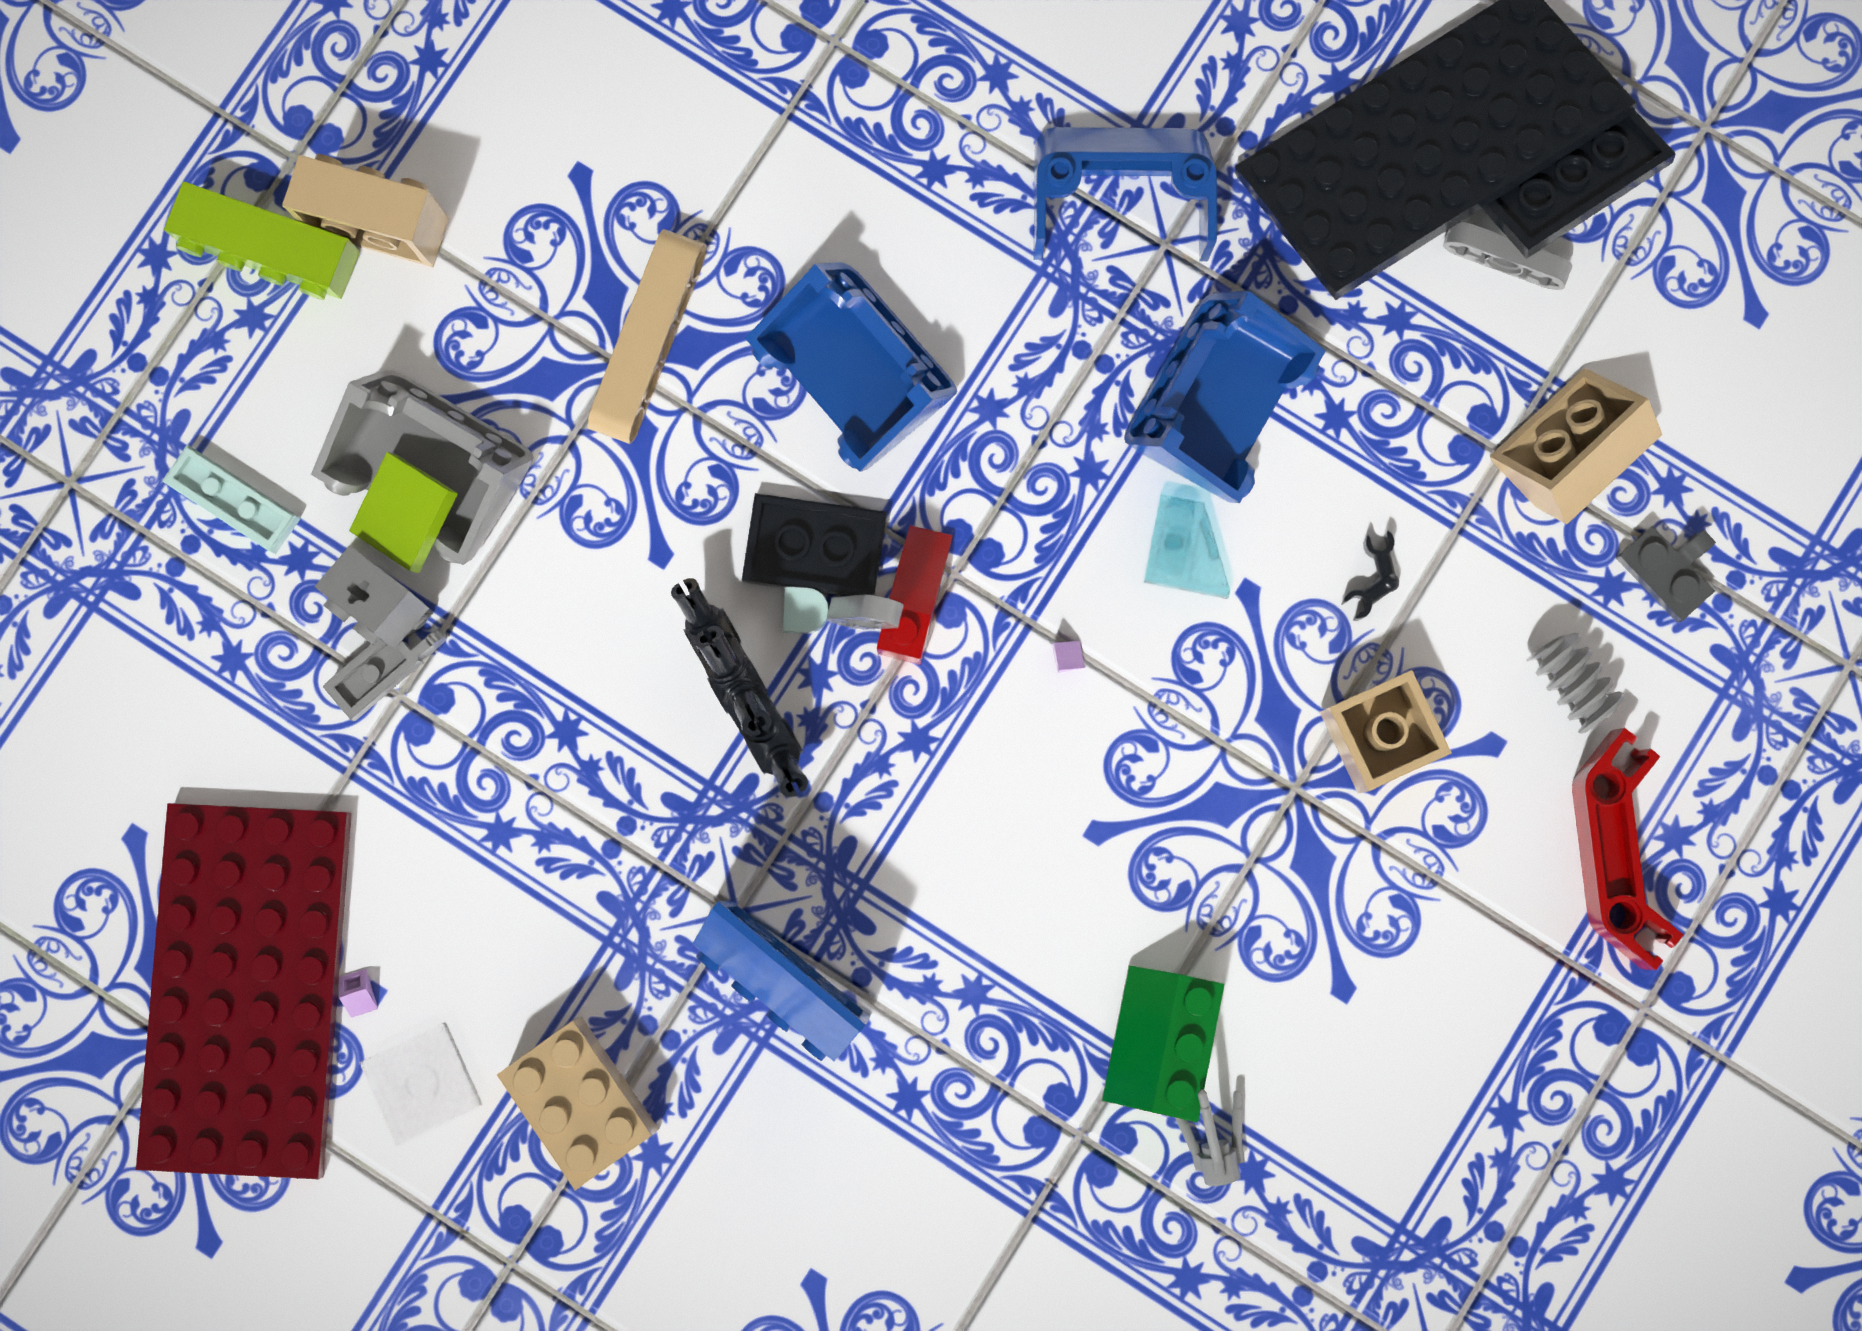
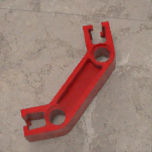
(1612, 850)

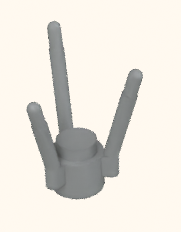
(1217, 1159)

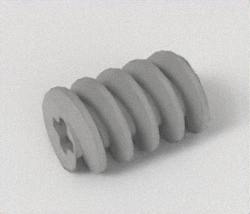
(1577, 680)

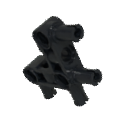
(740, 688)

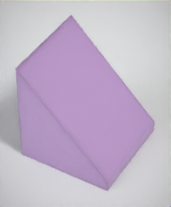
(1068, 656)
(357, 993)

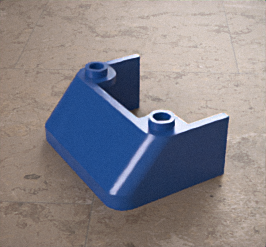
(1072, 152)

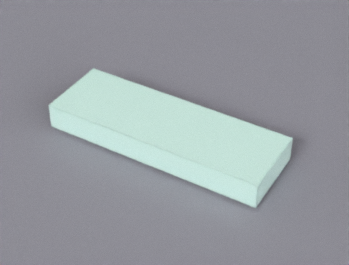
(231, 499)

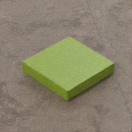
(403, 512)

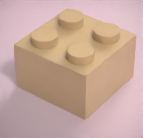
(1385, 732)

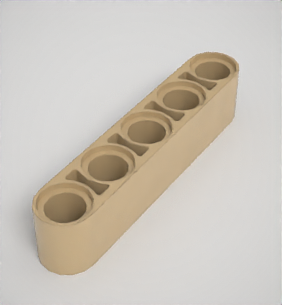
(646, 336)

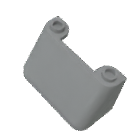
(436, 436)

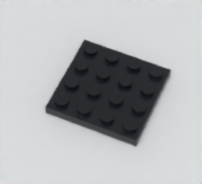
(1580, 184)

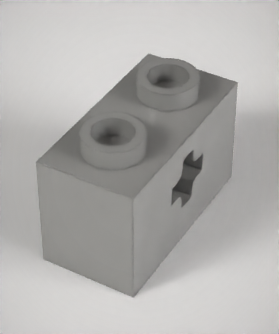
(371, 597)

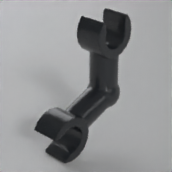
(1387, 581)

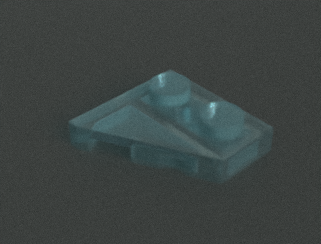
(1185, 550)

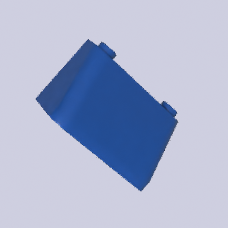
(853, 361)
(1221, 391)

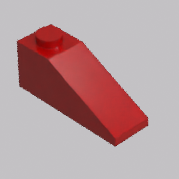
(917, 588)

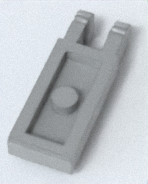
(379, 671)

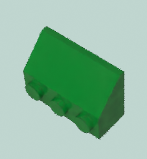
(1163, 1042)

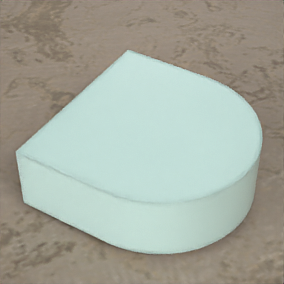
(804, 610)

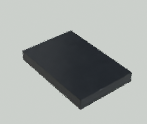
(814, 546)

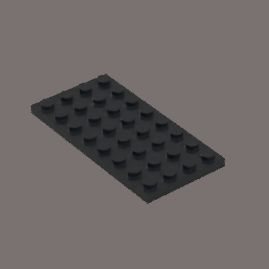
(1433, 141)

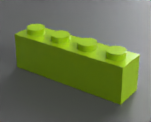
(261, 241)

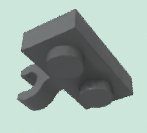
(1668, 571)

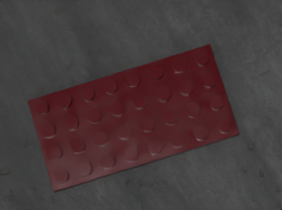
(244, 991)

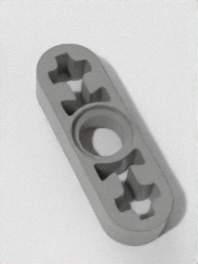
(1501, 255)
(865, 612)

